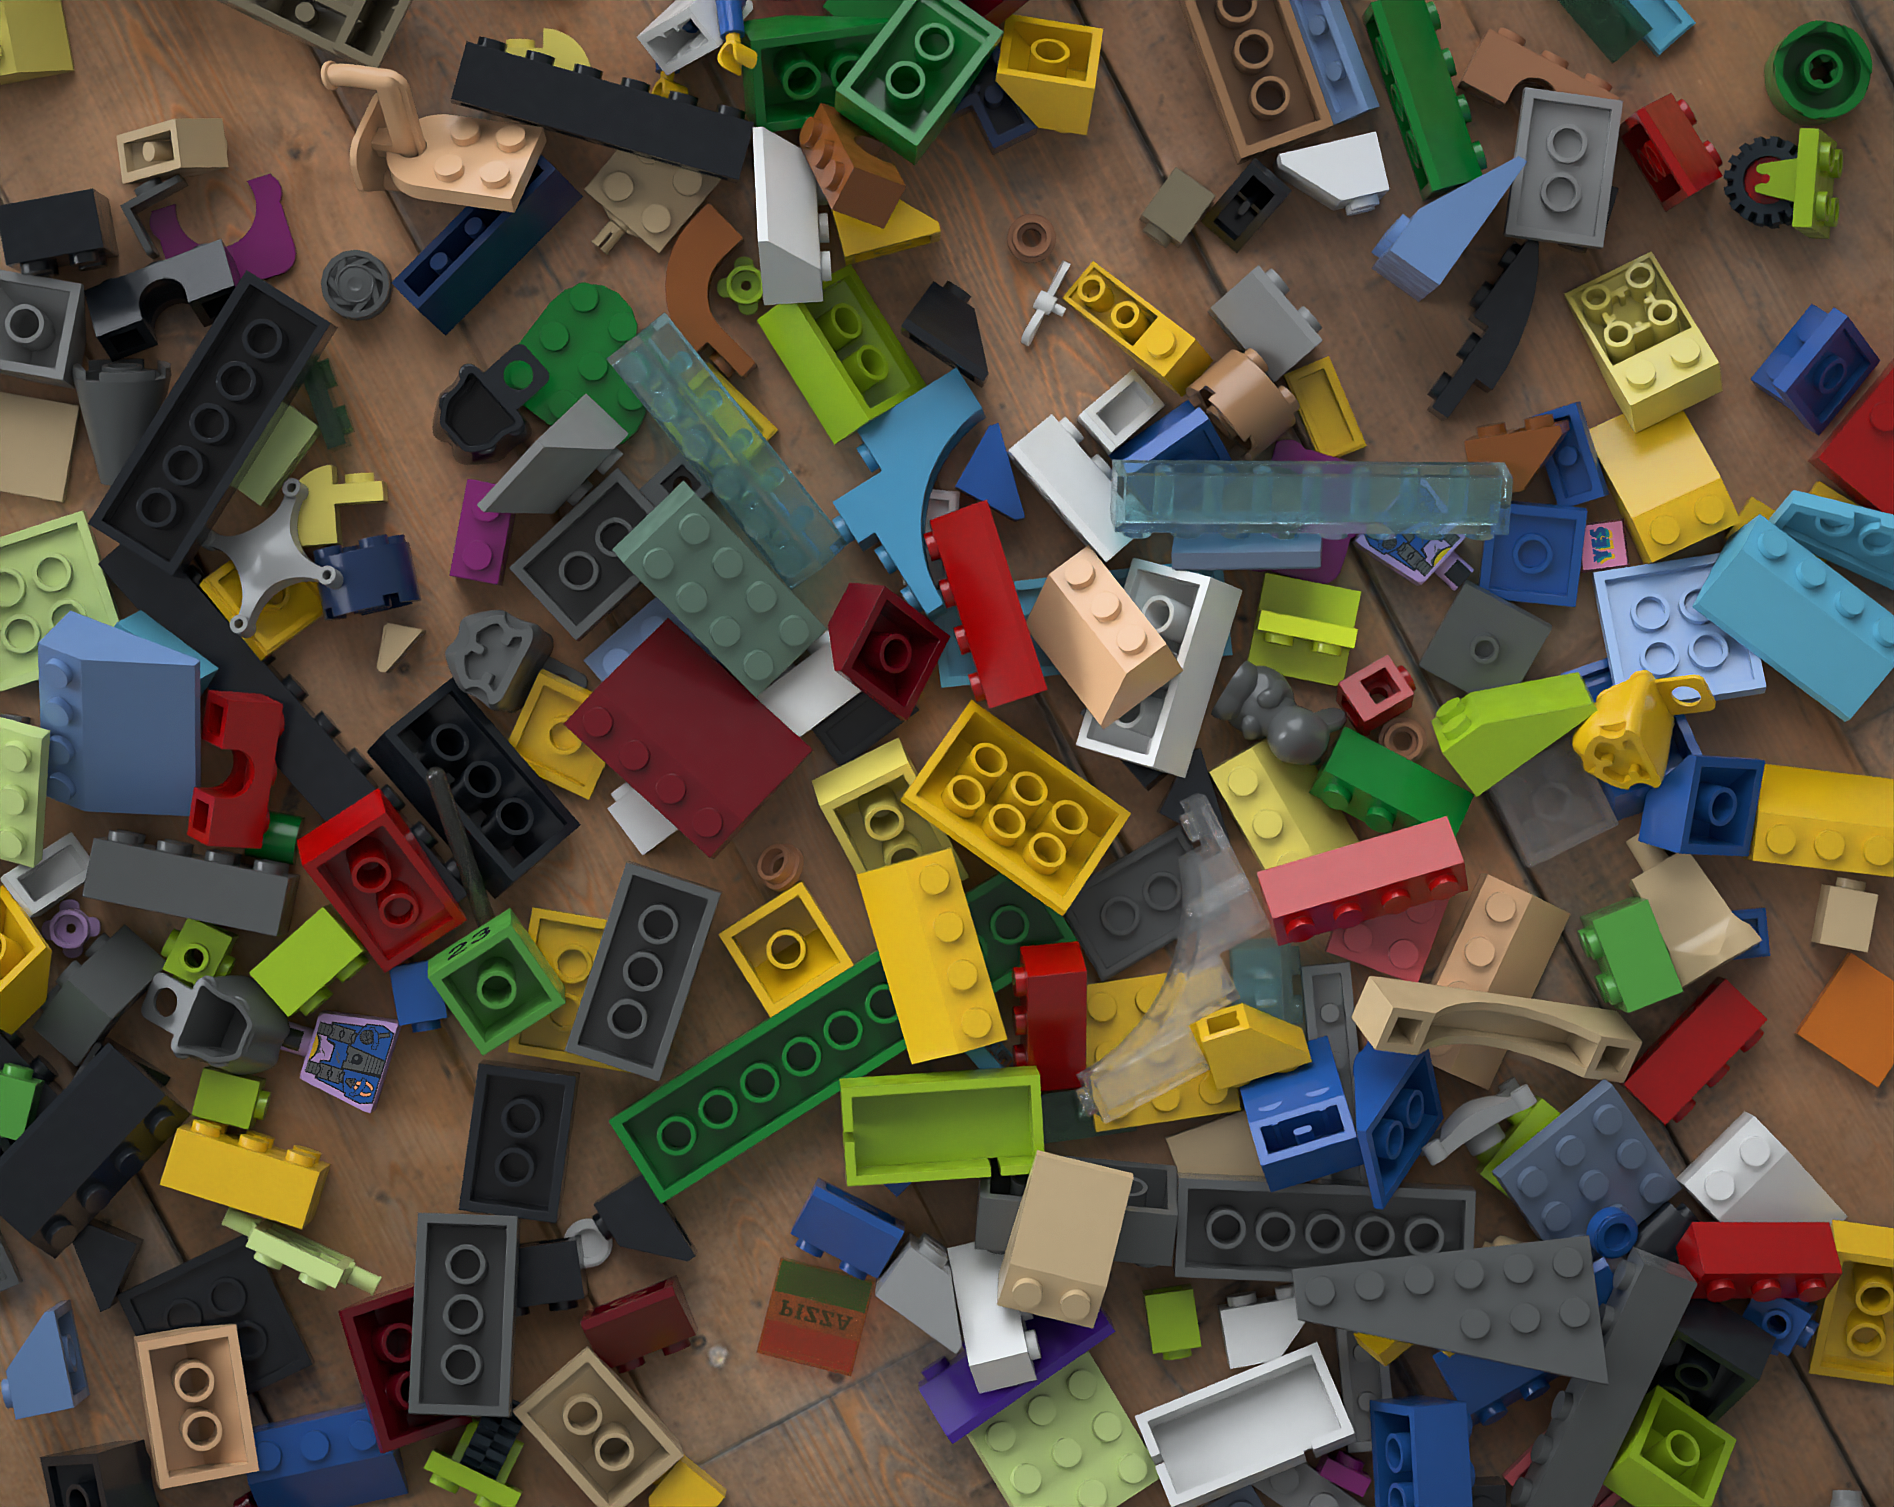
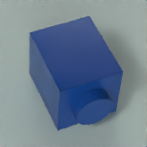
(416, 997)

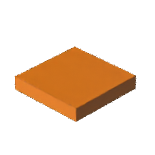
(1854, 1020)

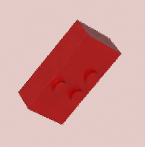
(1861, 447)

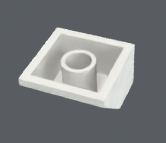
(1338, 173)

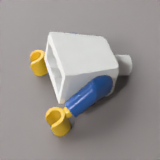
(692, 30)

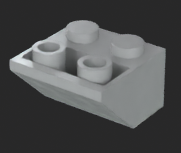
(1263, 319)

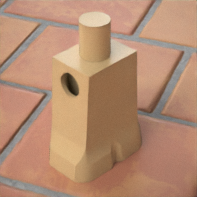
(1689, 912)

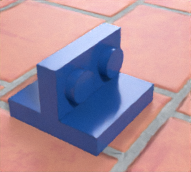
(1817, 367)
(1179, 435)

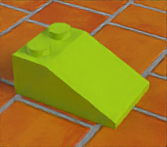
(1508, 725)

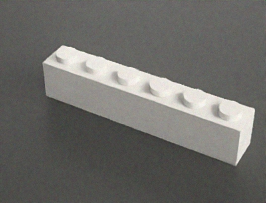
(798, 697)

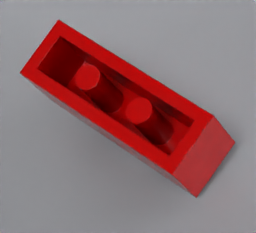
(1051, 1013)
(1694, 1051)
(1760, 1260)

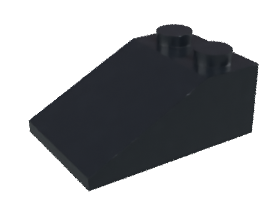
(1713, 1358)

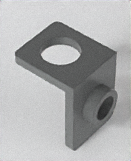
(148, 195)

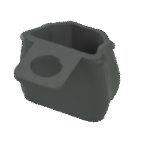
(501, 658)
(221, 1022)

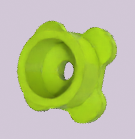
(731, 286)

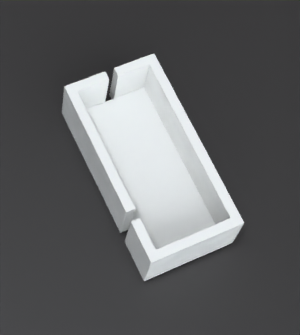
(1246, 1428)

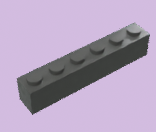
(1594, 1417)

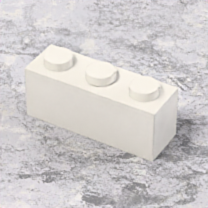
(994, 1336)

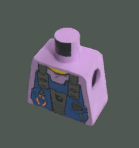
(1419, 558)
(346, 1055)

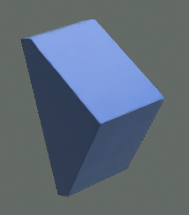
(991, 477)

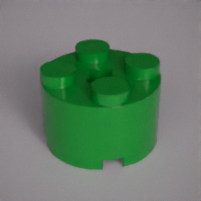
(1818, 45)

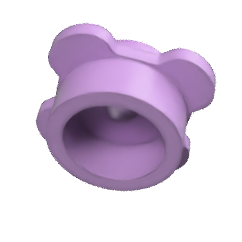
(57, 928)

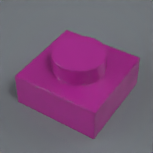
(1344, 1471)

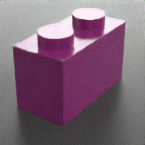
(481, 538)

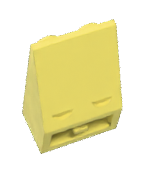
(1645, 342)

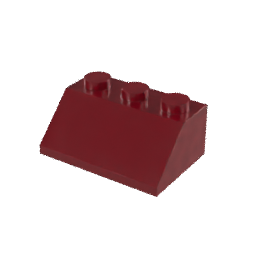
(380, 1348)

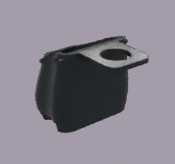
(482, 412)

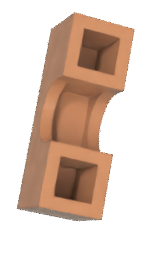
(1505, 63)

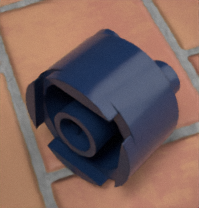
(375, 577)

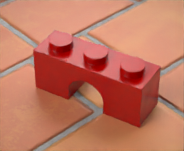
(238, 808)

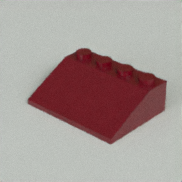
(688, 738)

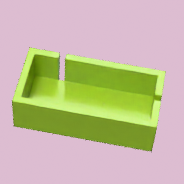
(941, 1125)

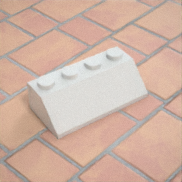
(1194, 620)

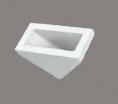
(1120, 412)
(52, 879)

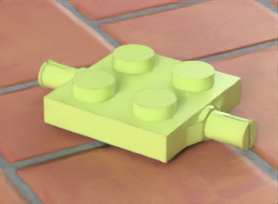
(316, 1262)

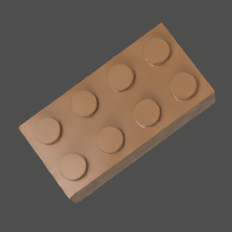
(1257, 74)

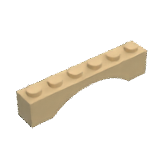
(1422, 1016)

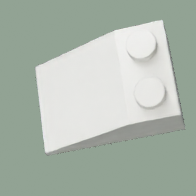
(1755, 1179)

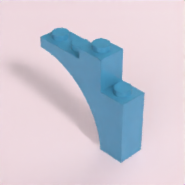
(892, 506)

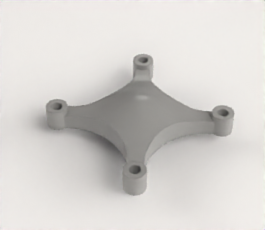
(271, 559)
(1477, 1122)

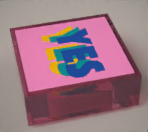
(1604, 546)

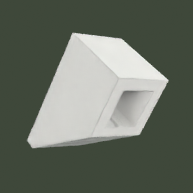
(1258, 1328)

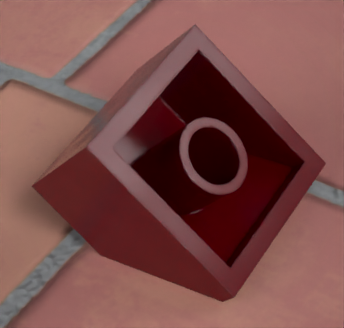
(884, 646)
(640, 1325)

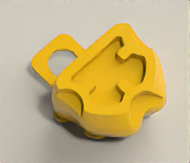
(1634, 726)

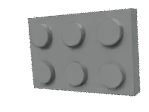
(1568, 168)

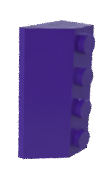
(953, 1392)

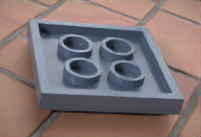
(1584, 1163)

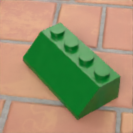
(1423, 95)

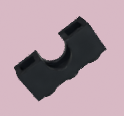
(129, 305)

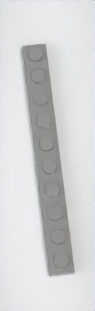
(1328, 1013)

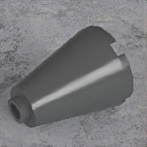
(118, 407)

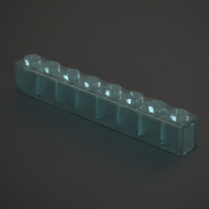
(1310, 498)

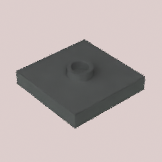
(1484, 641)

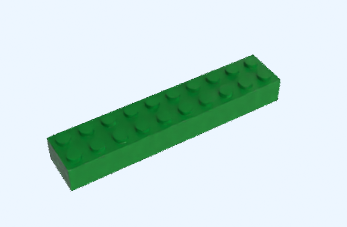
(804, 1051)

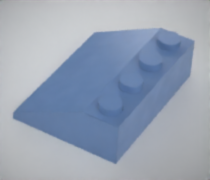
(1424, 248)
(119, 720)

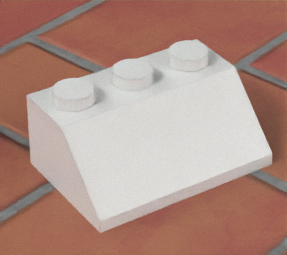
(789, 222)
(1070, 483)

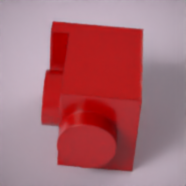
(1377, 678)

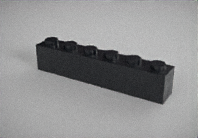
(602, 111)

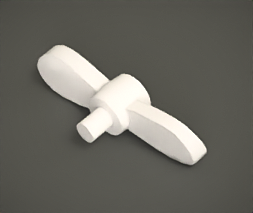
(1046, 304)

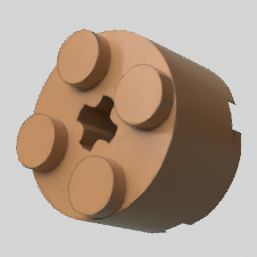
(1244, 402)

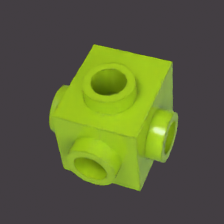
(207, 937)

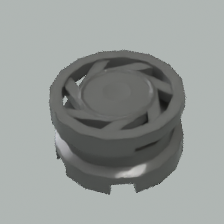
(357, 285)

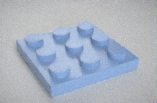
(1654, 628)

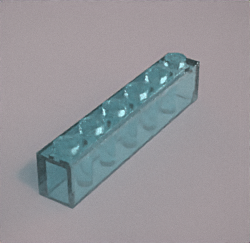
(727, 451)

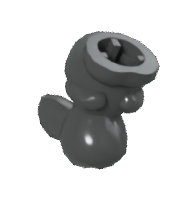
(1264, 706)

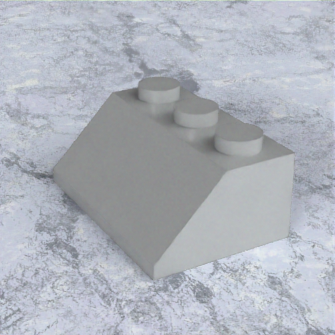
(921, 1288)

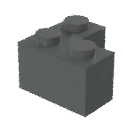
(98, 993)

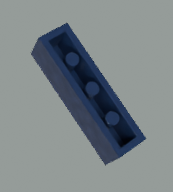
(483, 248)

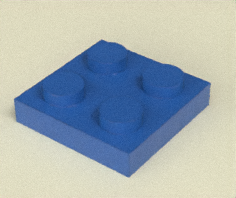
(1538, 557)

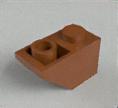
(1521, 449)

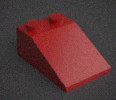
(1670, 150)
(380, 880)

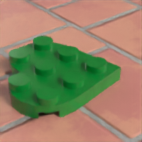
(573, 345)

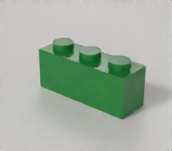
(1385, 787)

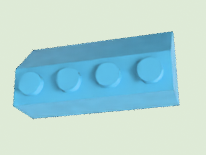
(1799, 617)

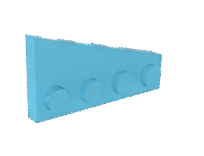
(1841, 533)

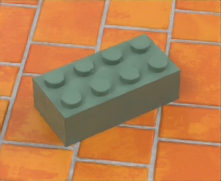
(719, 589)

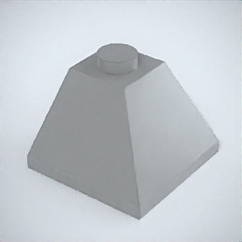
(41, 328)

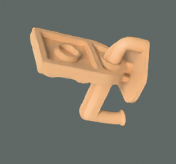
(436, 155)

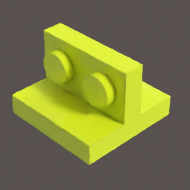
(1304, 629)

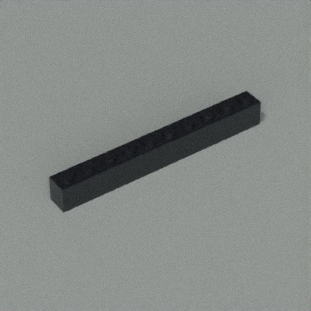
(308, 746)

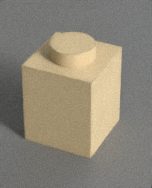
(1845, 915)

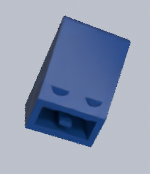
(1302, 1121)

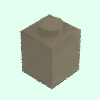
(1175, 209)

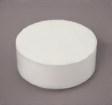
(595, 1246)

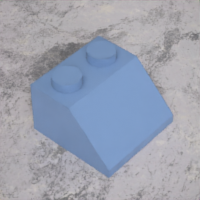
(48, 1368)

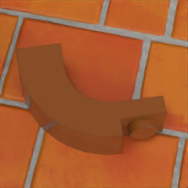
(690, 270)

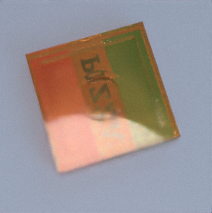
(815, 1316)

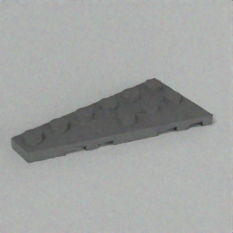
(1494, 1303)

